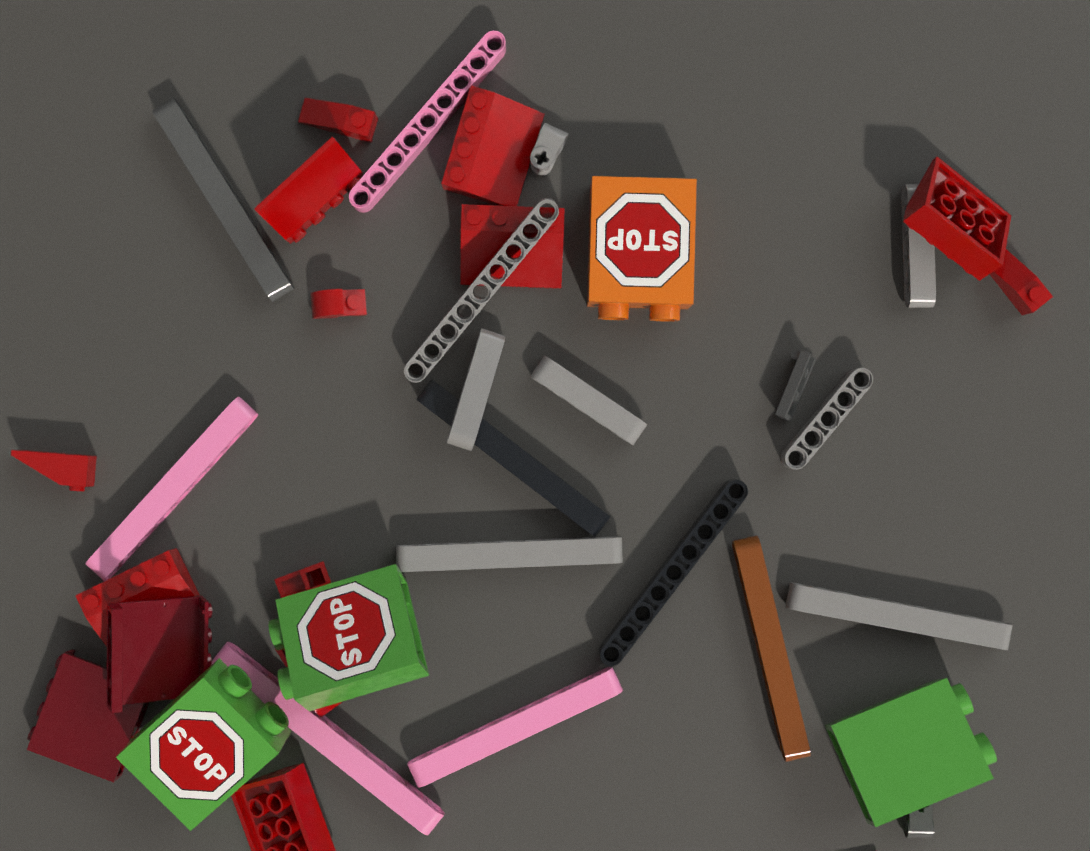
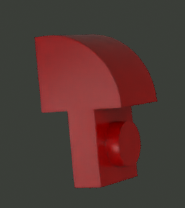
(338, 303)
(303, 579)

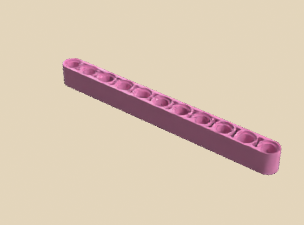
(339, 746)

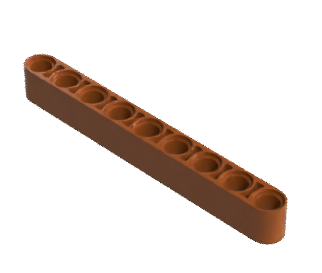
(771, 648)

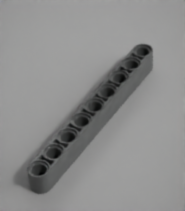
(223, 199)

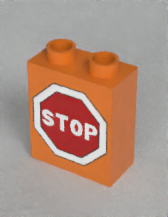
(641, 246)

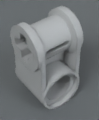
(549, 146)

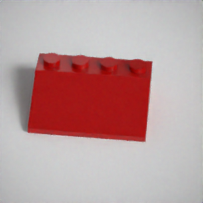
(492, 148)
(310, 191)
(959, 220)
(488, 228)
(154, 579)
(282, 812)

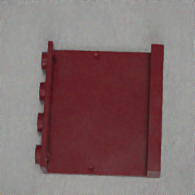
(155, 648)
(77, 723)

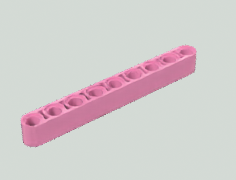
(430, 109)
(172, 489)
(515, 726)

